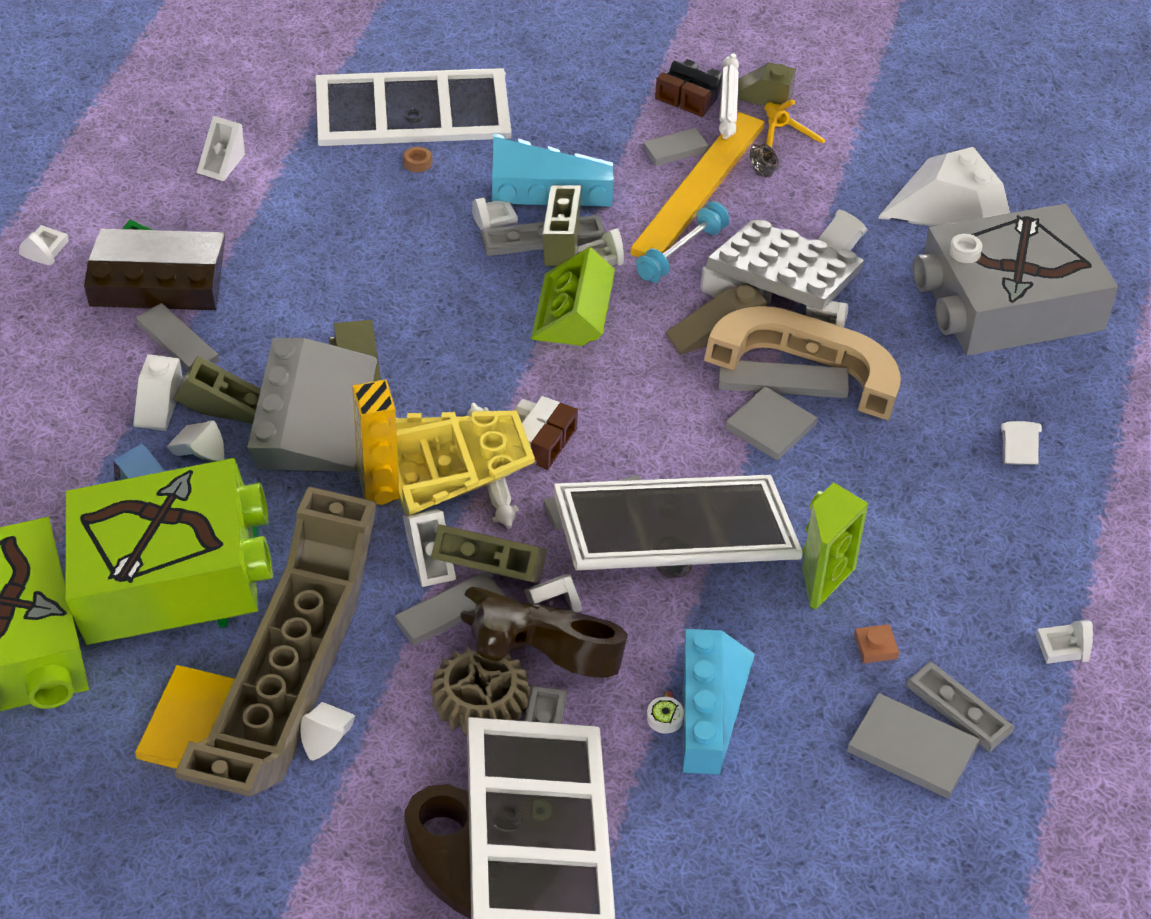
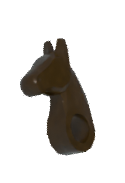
(565, 636)
(444, 859)

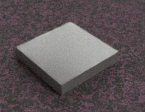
(771, 423)

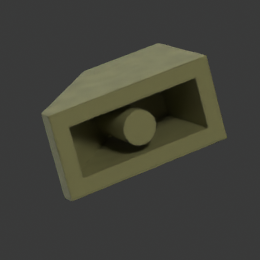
(767, 84)

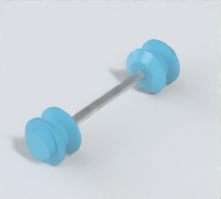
(655, 263)

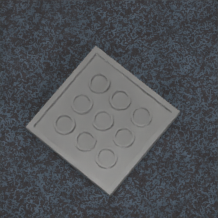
(786, 264)

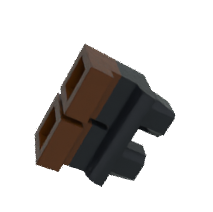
(688, 87)

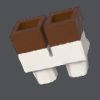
(547, 427)

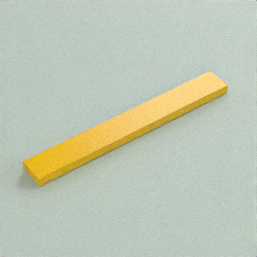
(697, 187)

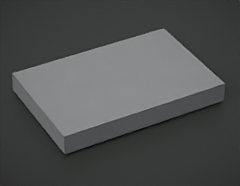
(913, 745)

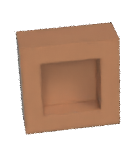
(876, 643)

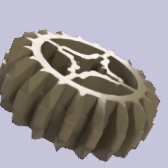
(483, 685)

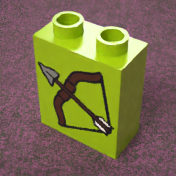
(164, 551)
(37, 630)

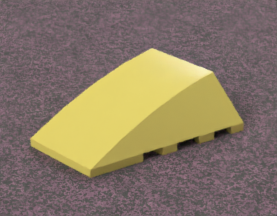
(456, 454)

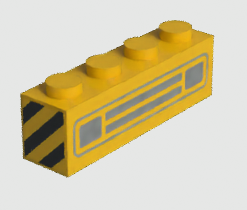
(376, 441)

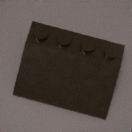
(155, 268)

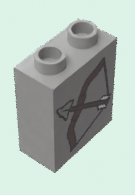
(1028, 286)

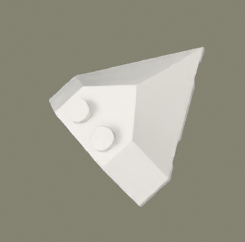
(949, 191)

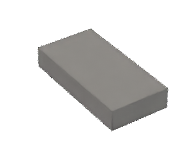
(675, 146)

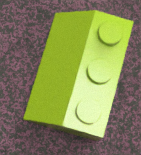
(574, 300)
(832, 541)

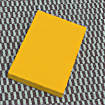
(183, 715)

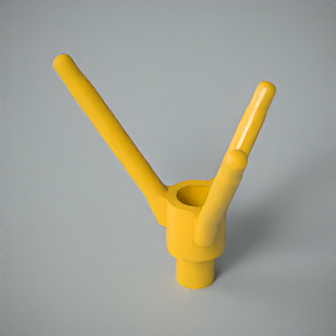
(780, 117)

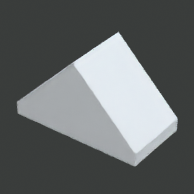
(222, 149)

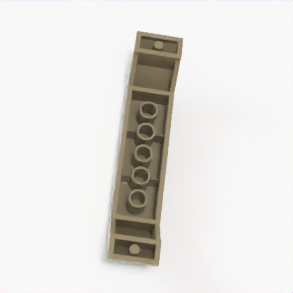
(290, 650)

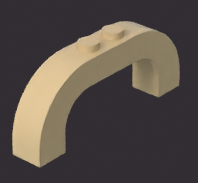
(812, 340)

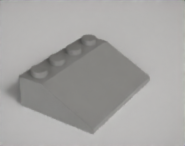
(308, 406)

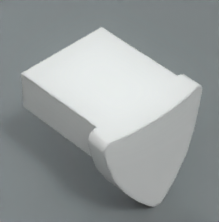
(493, 214)
(843, 231)
(43, 245)
(608, 247)
(833, 313)
(201, 440)
(1020, 442)
(554, 587)
(1066, 642)
(324, 729)

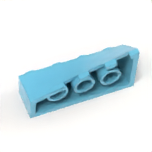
(526, 173)
(713, 688)

